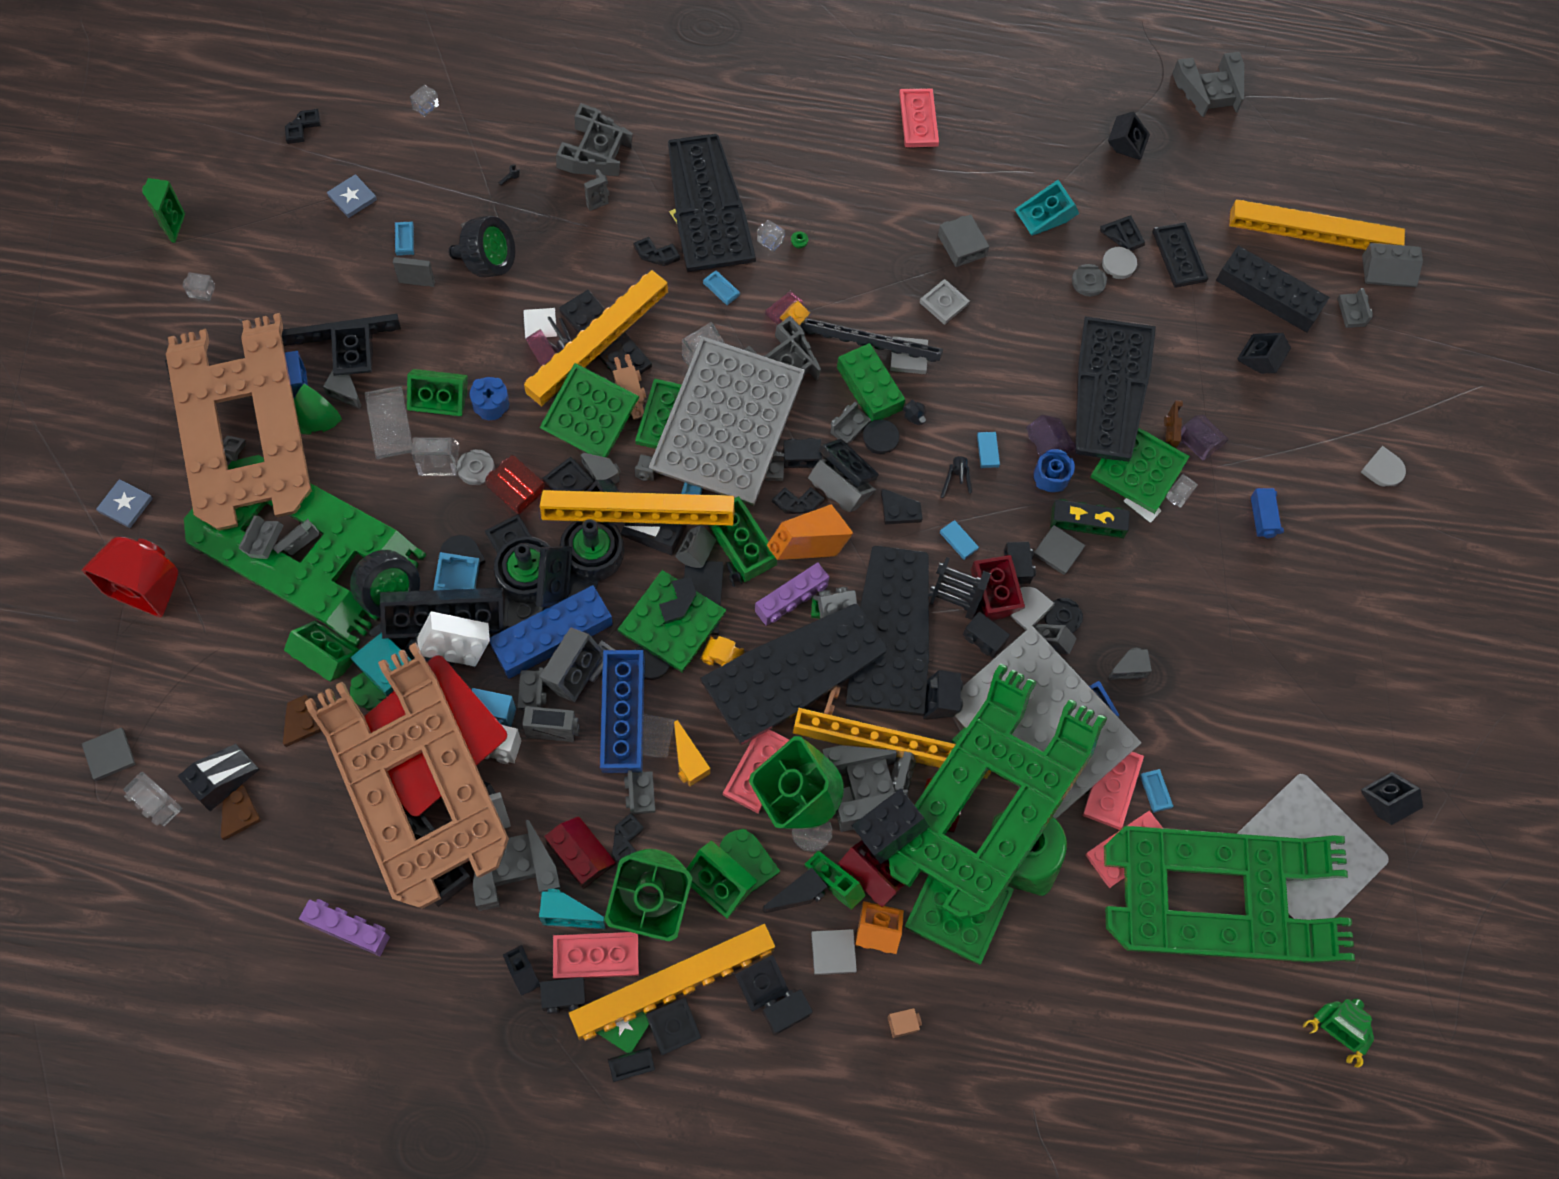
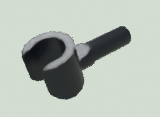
(512, 174)
(734, 576)

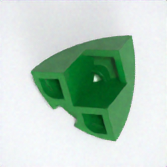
(314, 411)

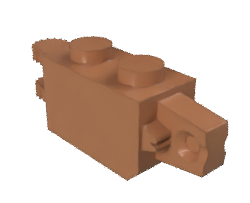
(629, 379)

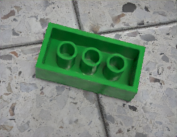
(870, 383)
(745, 543)

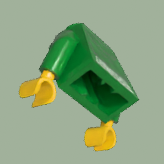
(1348, 1025)

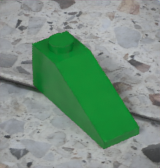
(839, 882)

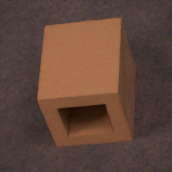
(904, 1023)

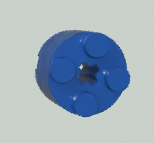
(489, 398)
(1053, 471)

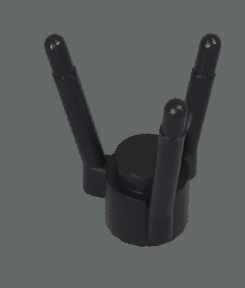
(562, 341)
(959, 467)

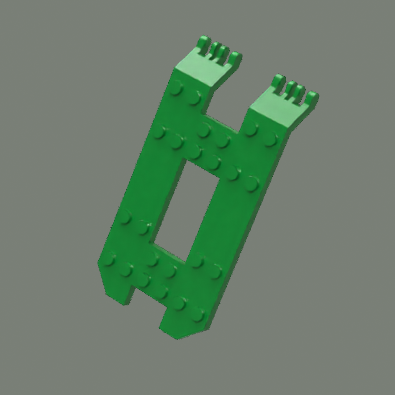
(311, 582)
(1043, 782)
(1264, 864)

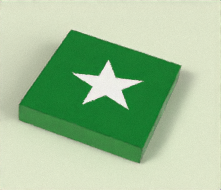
(627, 1034)

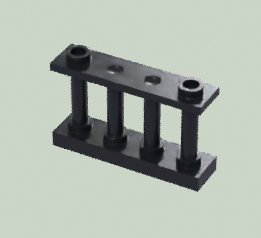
(972, 598)

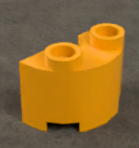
(720, 651)

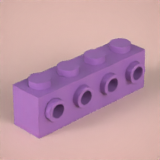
(792, 594)
(344, 927)

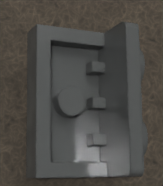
(831, 602)

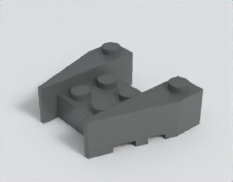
(1212, 89)
(597, 147)
(793, 348)
(867, 780)
(522, 860)

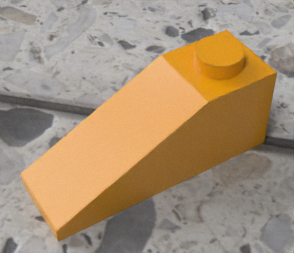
(690, 761)

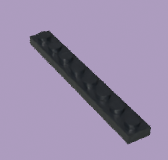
(321, 332)
(878, 341)

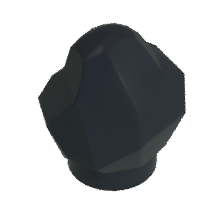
(915, 412)

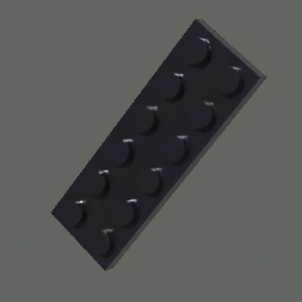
(586, 308)

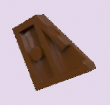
(1173, 424)
(298, 722)
(238, 813)

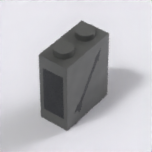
(550, 724)

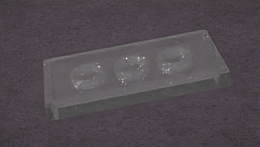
(389, 422)

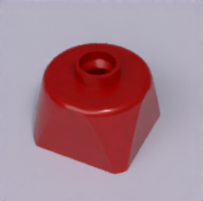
(134, 574)

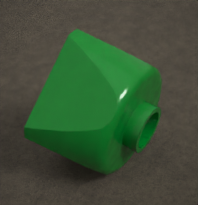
(798, 786)
(1044, 863)
(649, 913)

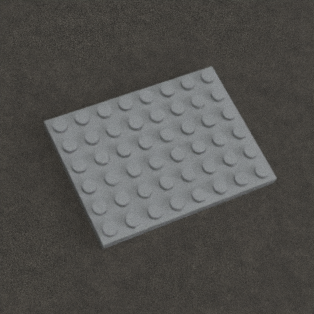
(727, 420)
(1054, 687)

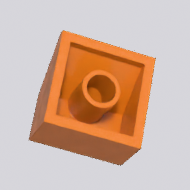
(879, 927)

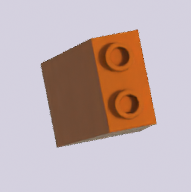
(811, 535)

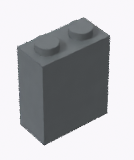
(963, 240)

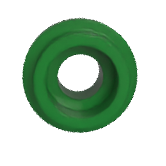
(797, 242)

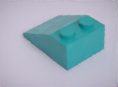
(1047, 209)
(371, 654)
(564, 911)

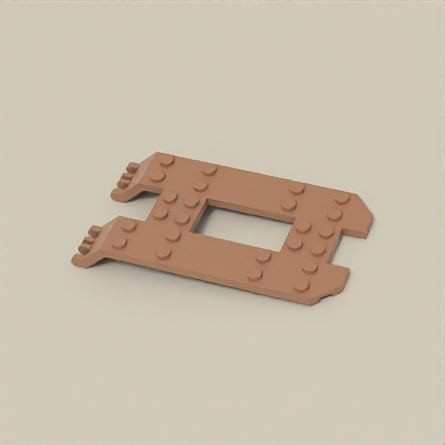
(196, 391)
(366, 757)

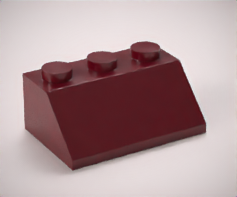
(1003, 591)
(579, 851)
(871, 875)

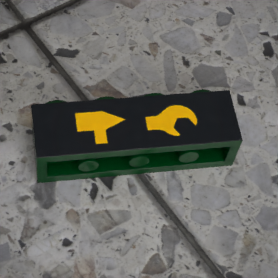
(1090, 518)

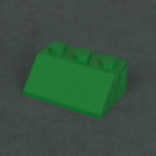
(164, 206)
(436, 392)
(320, 650)
(720, 879)

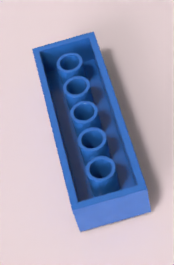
(541, 634)
(622, 711)

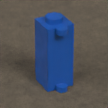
(1266, 512)

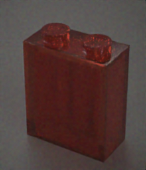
(515, 484)

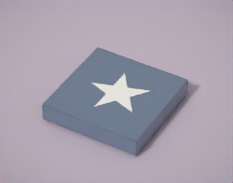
(351, 196)
(124, 503)

